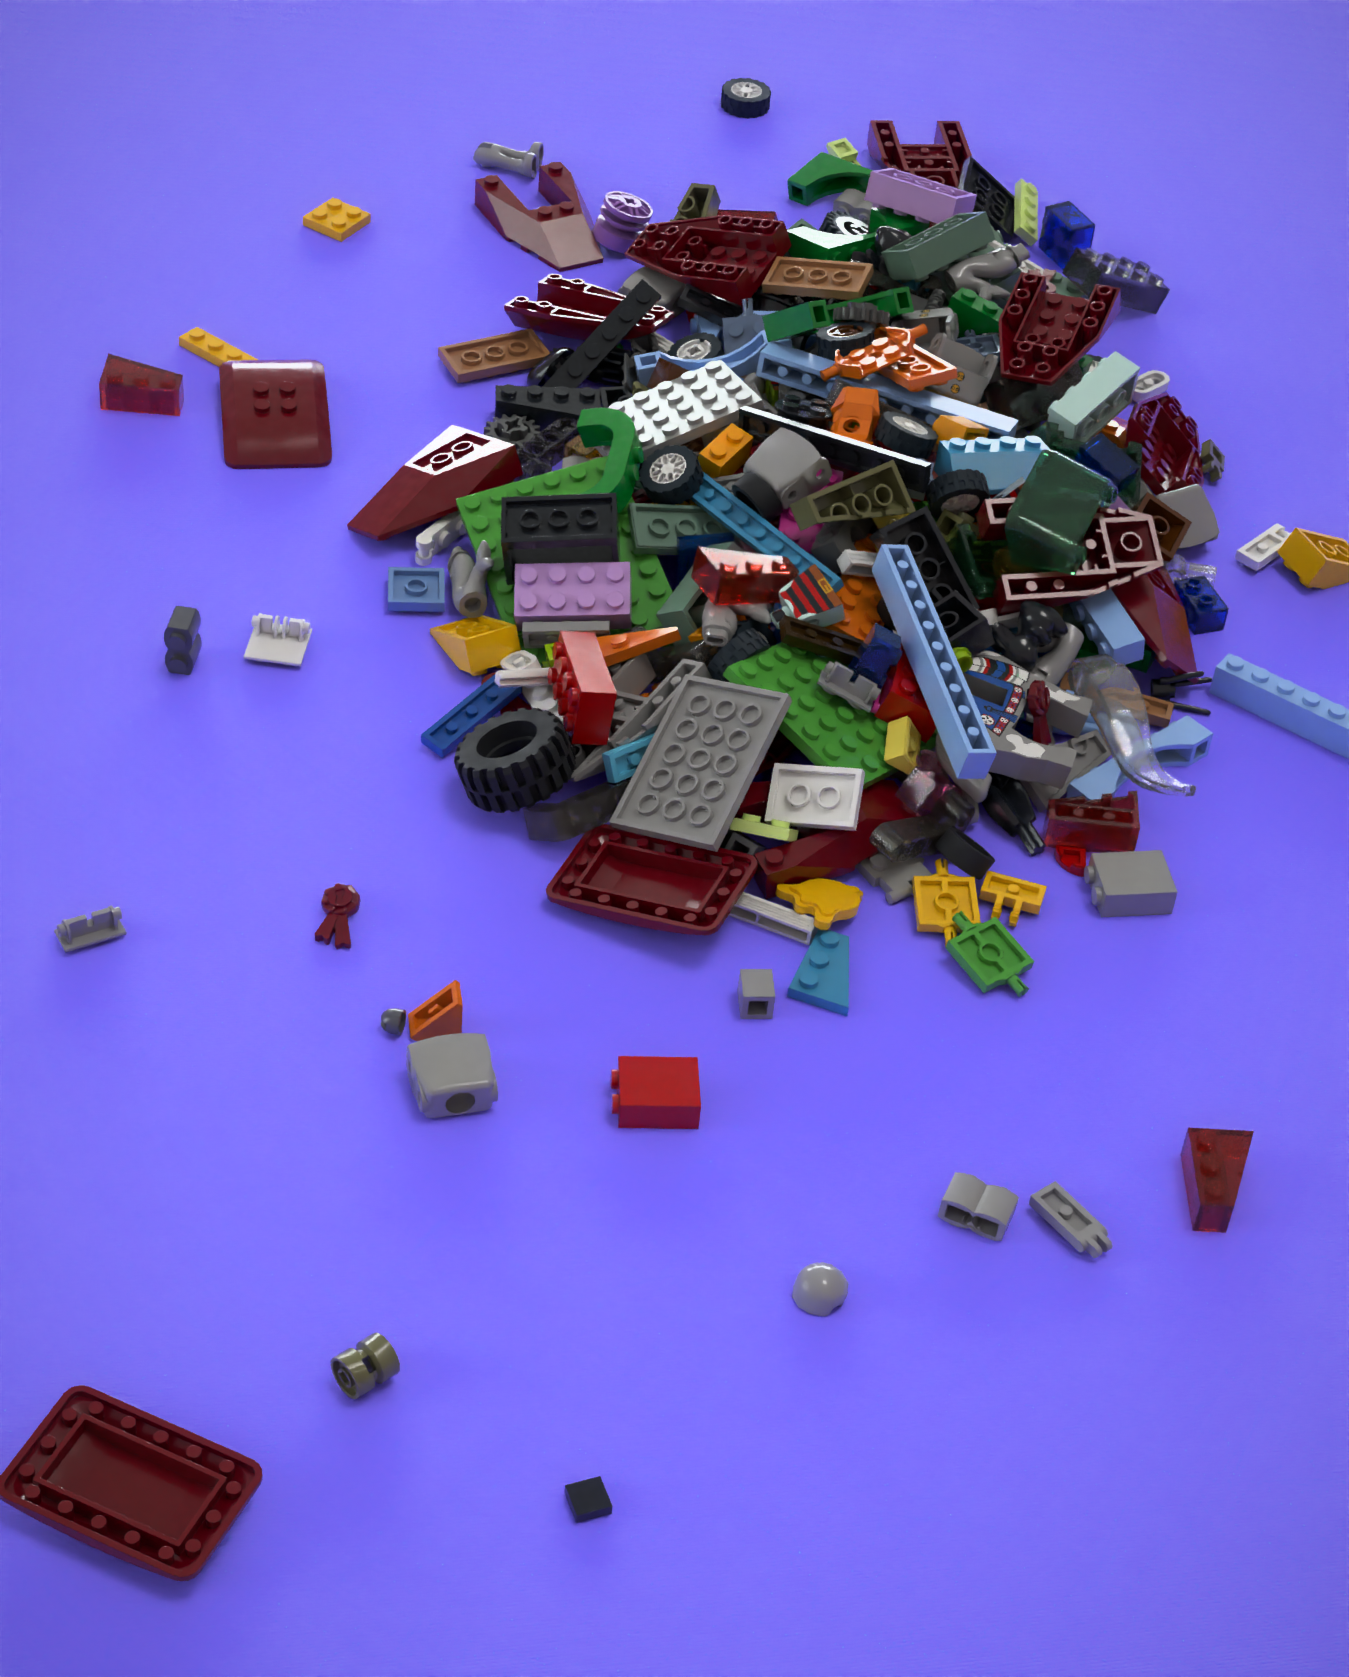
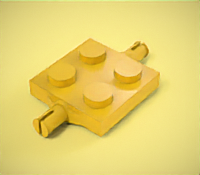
(941, 897)

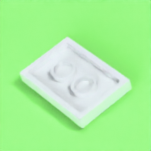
(815, 796)

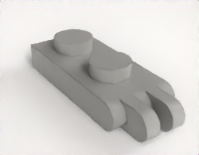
(1071, 1220)

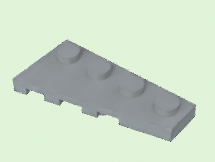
(1090, 754)

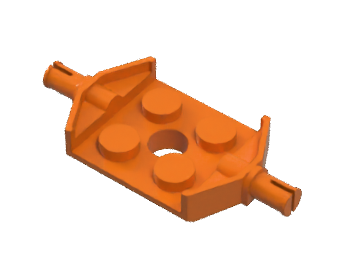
(878, 355)

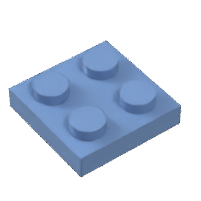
(416, 589)

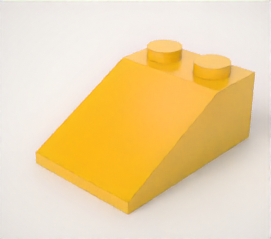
(1316, 558)
(477, 642)

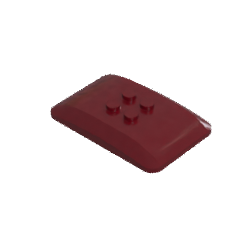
(275, 414)
(651, 881)
(130, 1483)

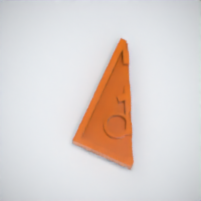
(628, 645)

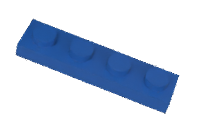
(469, 713)

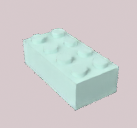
(1095, 398)

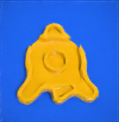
(823, 899)

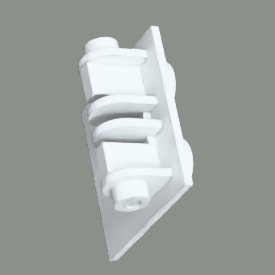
(278, 642)

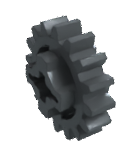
(863, 313)
(512, 429)

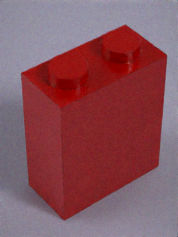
(656, 1092)

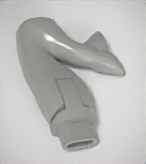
(988, 265)
(470, 579)
(720, 621)
(1062, 650)

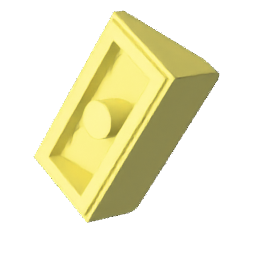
(902, 744)

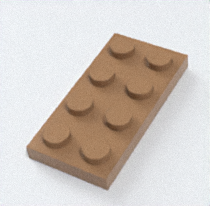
(817, 278)
(493, 355)

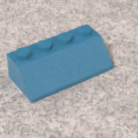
(998, 459)

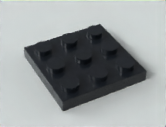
(990, 197)

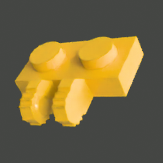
(1012, 893)

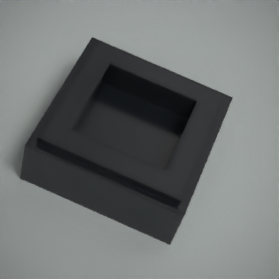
(588, 1499)

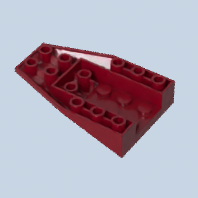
(713, 252)
(1050, 331)
(432, 480)
(1160, 619)

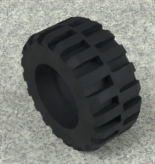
(515, 760)

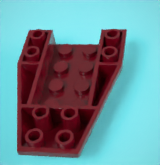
(575, 309)
(1168, 444)

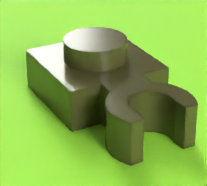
(1212, 460)

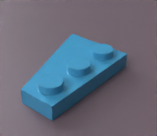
(824, 973)

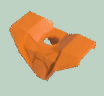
(857, 406)

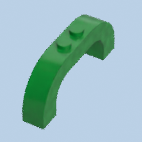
(616, 430)

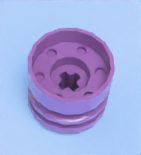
(621, 220)

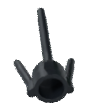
(1166, 688)

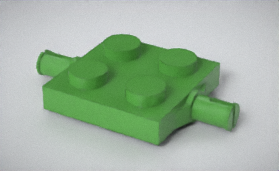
(989, 954)

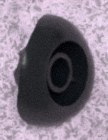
(548, 366)

